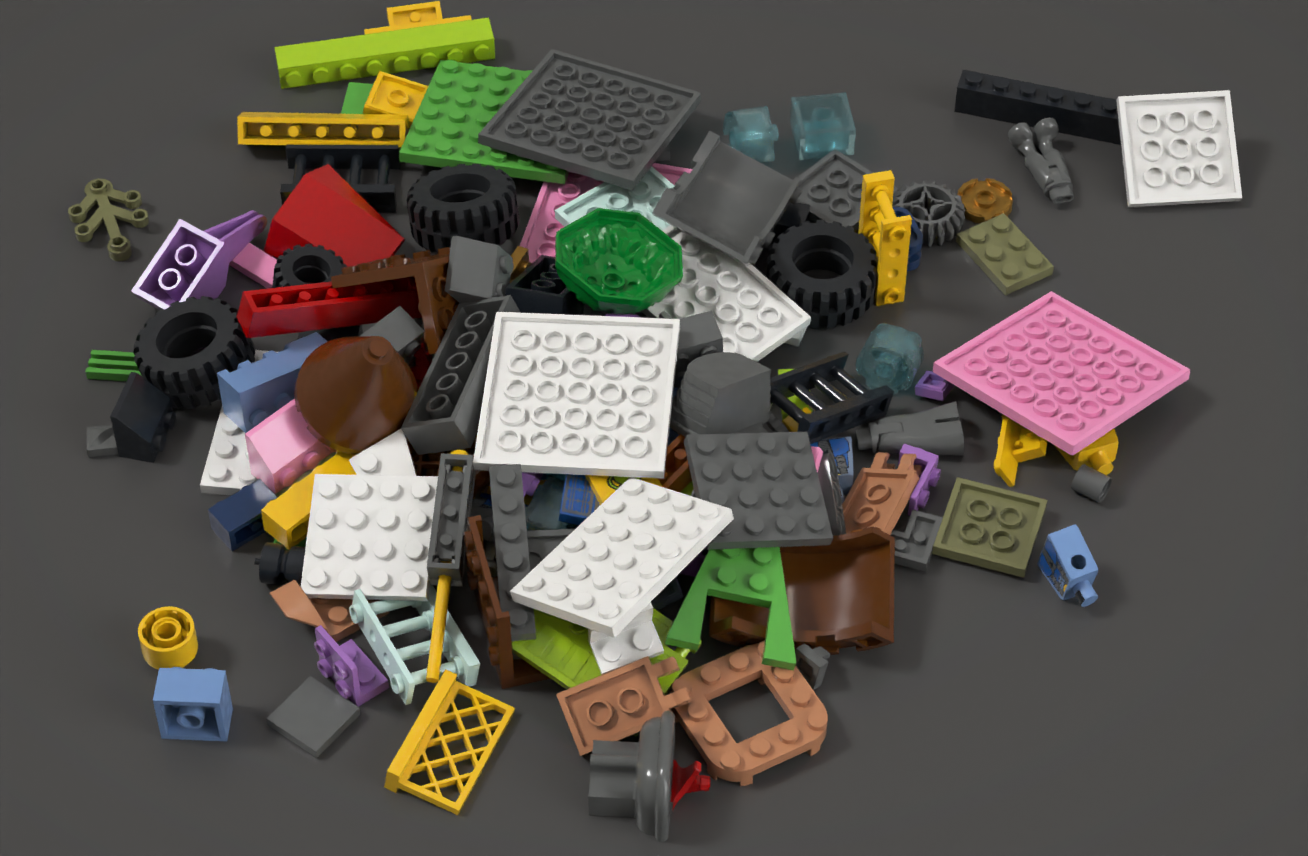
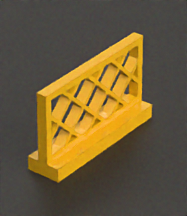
(421, 737)

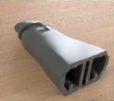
(932, 430)

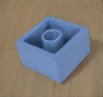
(193, 704)

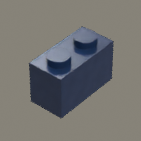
(239, 516)

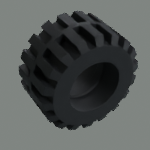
(306, 265)

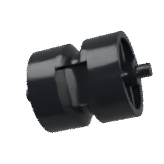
(279, 564)

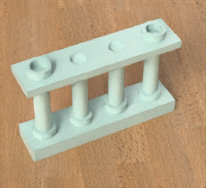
(455, 647)

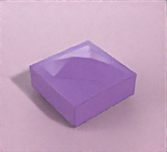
(933, 386)

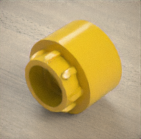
(168, 638)

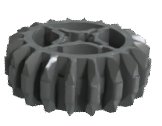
(934, 209)

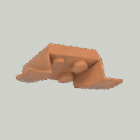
(329, 613)

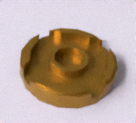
(985, 199)

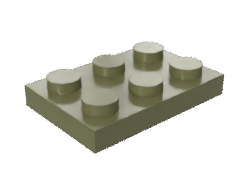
(1004, 254)

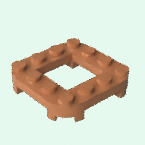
(762, 751)

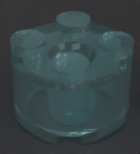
(752, 132)
(890, 357)

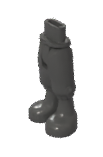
(1049, 168)

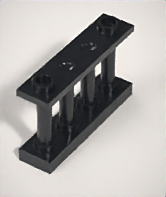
(353, 157)
(833, 418)

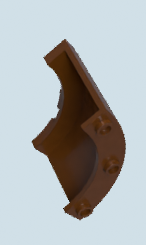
(834, 596)

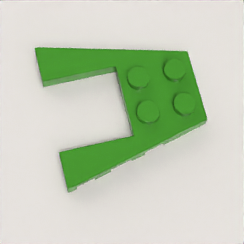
(745, 577)

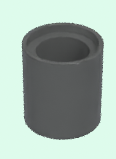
(1091, 483)

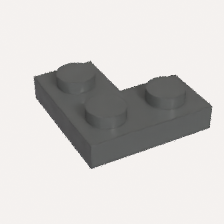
(915, 546)

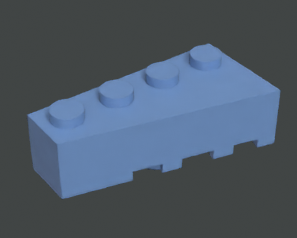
(266, 385)

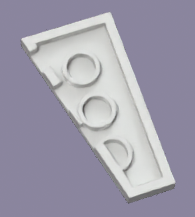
(386, 457)

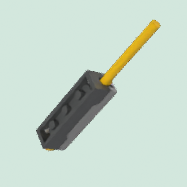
(447, 543)

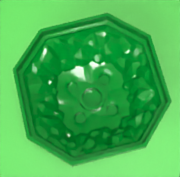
(617, 261)

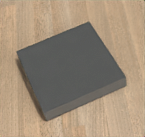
(313, 716)

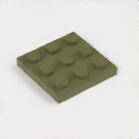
(990, 527)

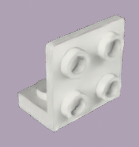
(631, 644)

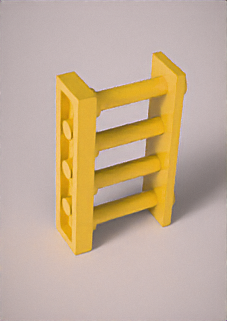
(887, 234)

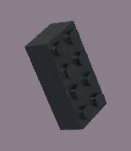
(542, 290)

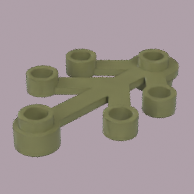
(100, 192)

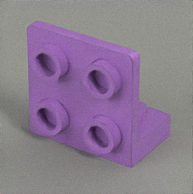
(349, 668)

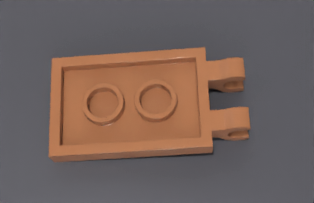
(880, 493)
(619, 702)

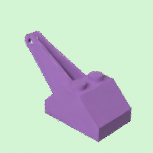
(196, 260)

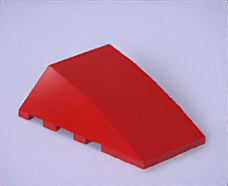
(332, 215)

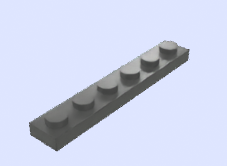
(511, 545)

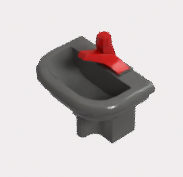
(642, 777)

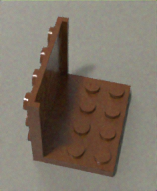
(430, 276)
(496, 623)

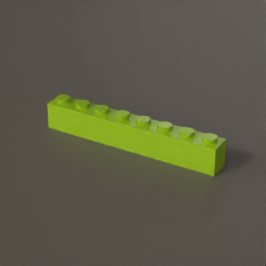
(384, 52)

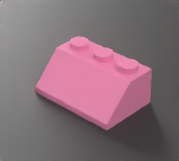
(283, 448)

